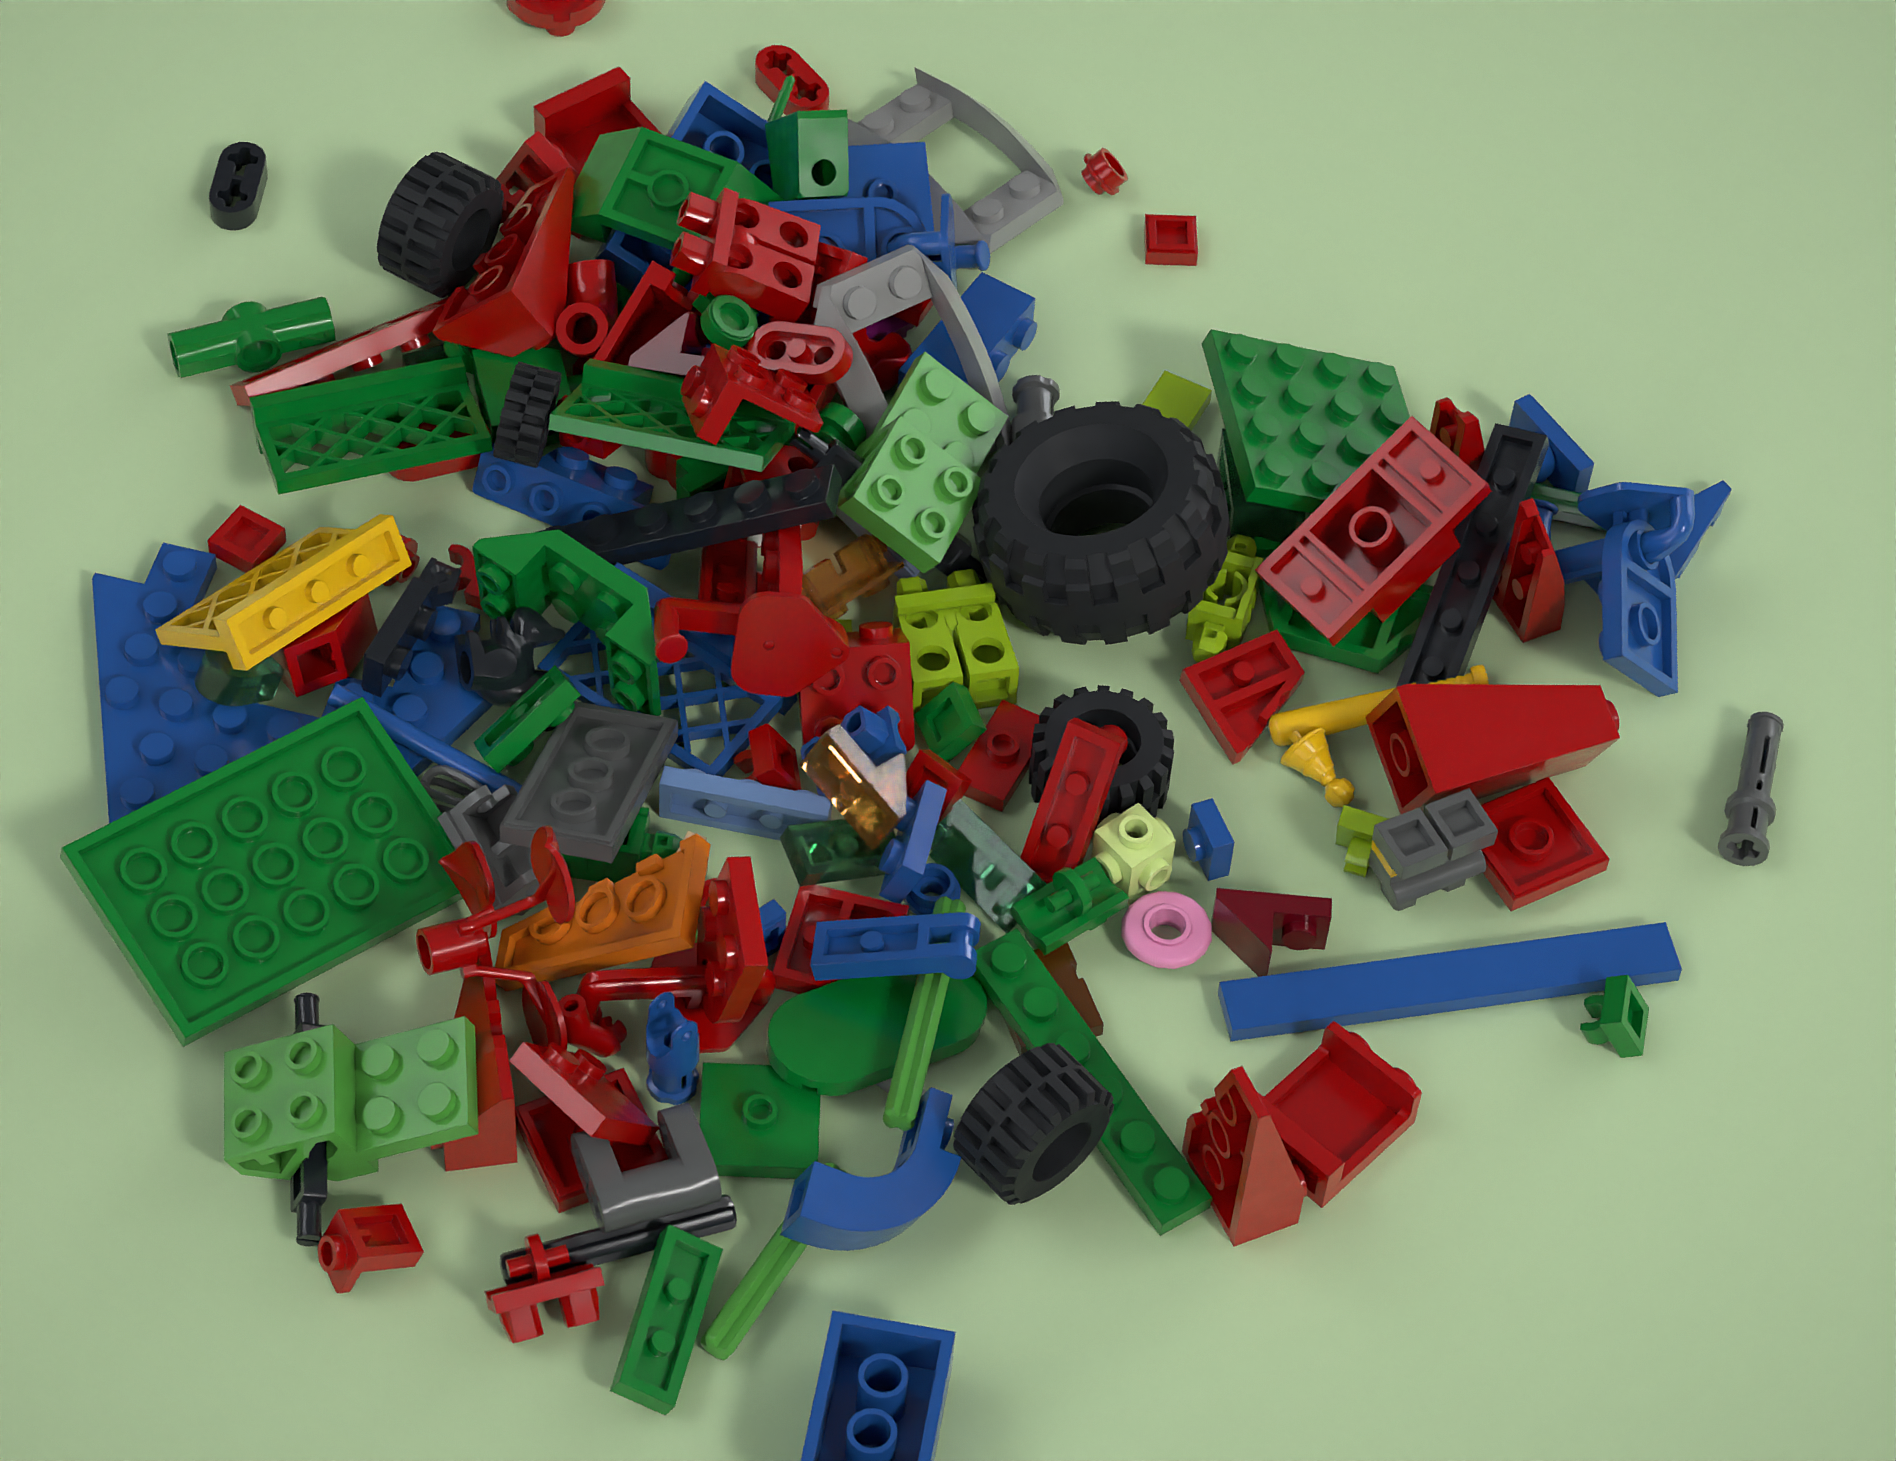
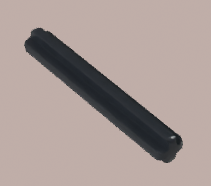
(601, 1248)

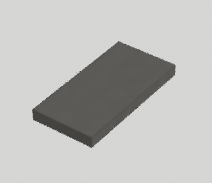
(591, 780)

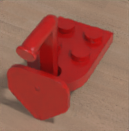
(778, 632)
(718, 981)

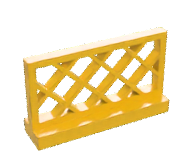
(291, 592)

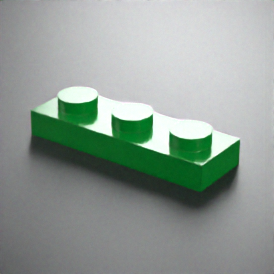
(666, 1320)

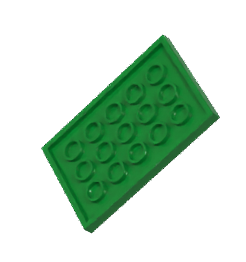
(267, 870)

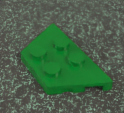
(1366, 646)

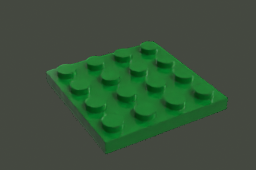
(1299, 416)

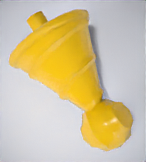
(1312, 758)

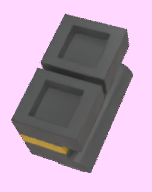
(1431, 848)

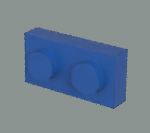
(908, 853)

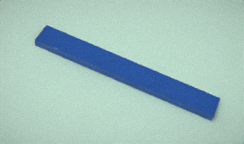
(1446, 981)

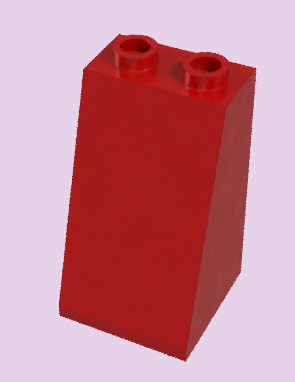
(1486, 736)

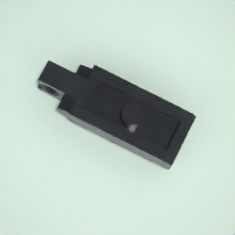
(409, 620)

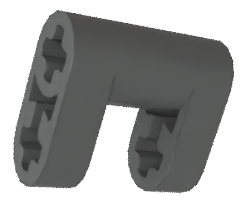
(654, 1190)

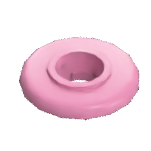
(1170, 910)

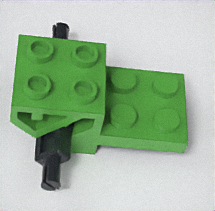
(917, 467)
(331, 1107)

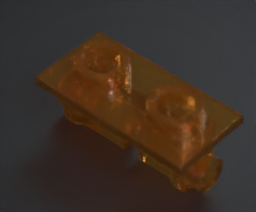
(862, 574)

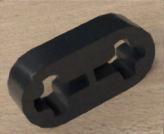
(228, 184)

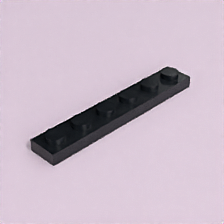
(711, 517)
(1473, 571)

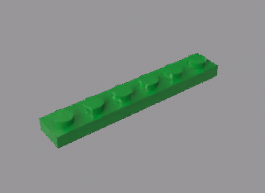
(1133, 1138)

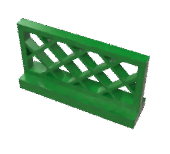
(377, 403)
(648, 413)

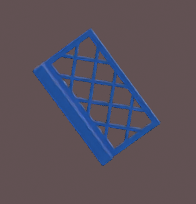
(705, 652)

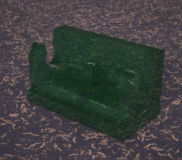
(983, 864)

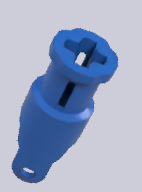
(671, 1052)

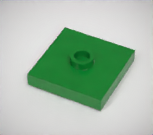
(758, 1121)

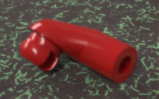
(598, 1039)

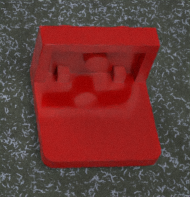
(727, 377)
(870, 677)

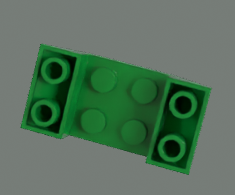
(641, 180)
(584, 588)

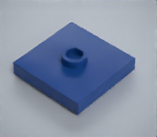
(892, 172)

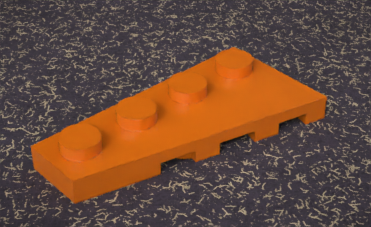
(614, 922)

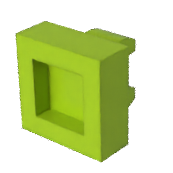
(1356, 833)

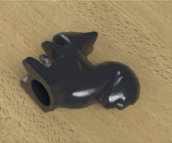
(504, 665)

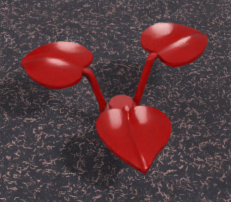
(463, 940)

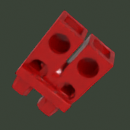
(748, 253)

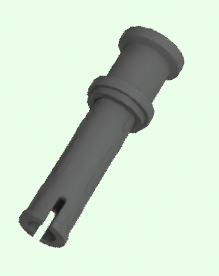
(1751, 807)

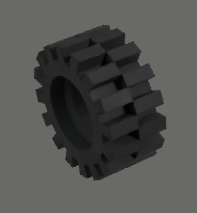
(527, 414)

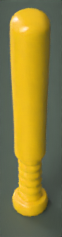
(1346, 712)

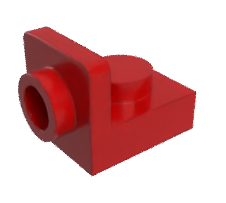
(367, 1241)

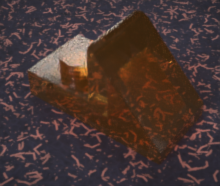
(864, 794)

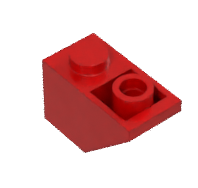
(329, 649)

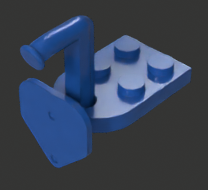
(871, 224)
(1636, 572)

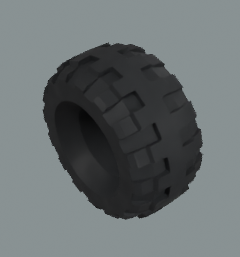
(1093, 472)

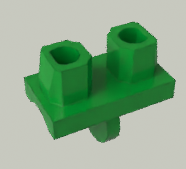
(1068, 906)

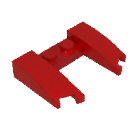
(1531, 581)

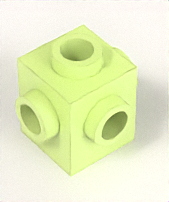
(1134, 851)

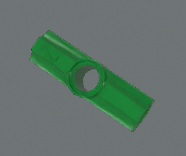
(251, 337)

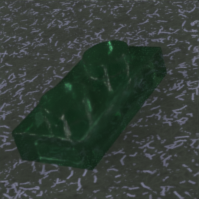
(830, 852)

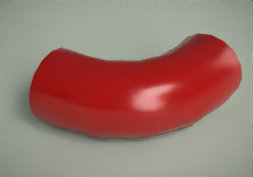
(589, 307)

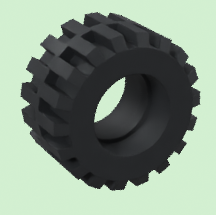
(439, 224)
(1145, 762)
(1033, 1123)

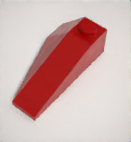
(519, 279)
(495, 1095)
(1243, 1161)

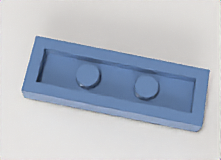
(736, 804)

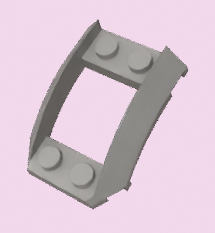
(1001, 213)
(882, 290)

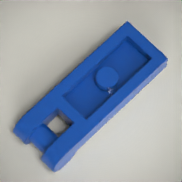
(896, 946)

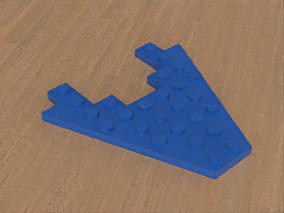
(169, 734)

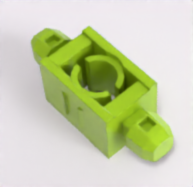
(1222, 627)

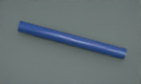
(426, 744)

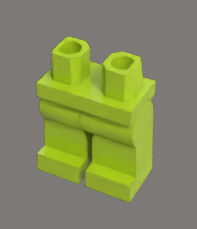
(957, 639)

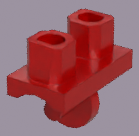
(518, 1301)

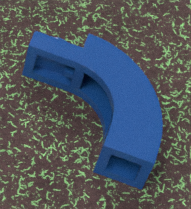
(859, 1212)

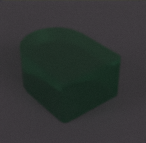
(235, 687)

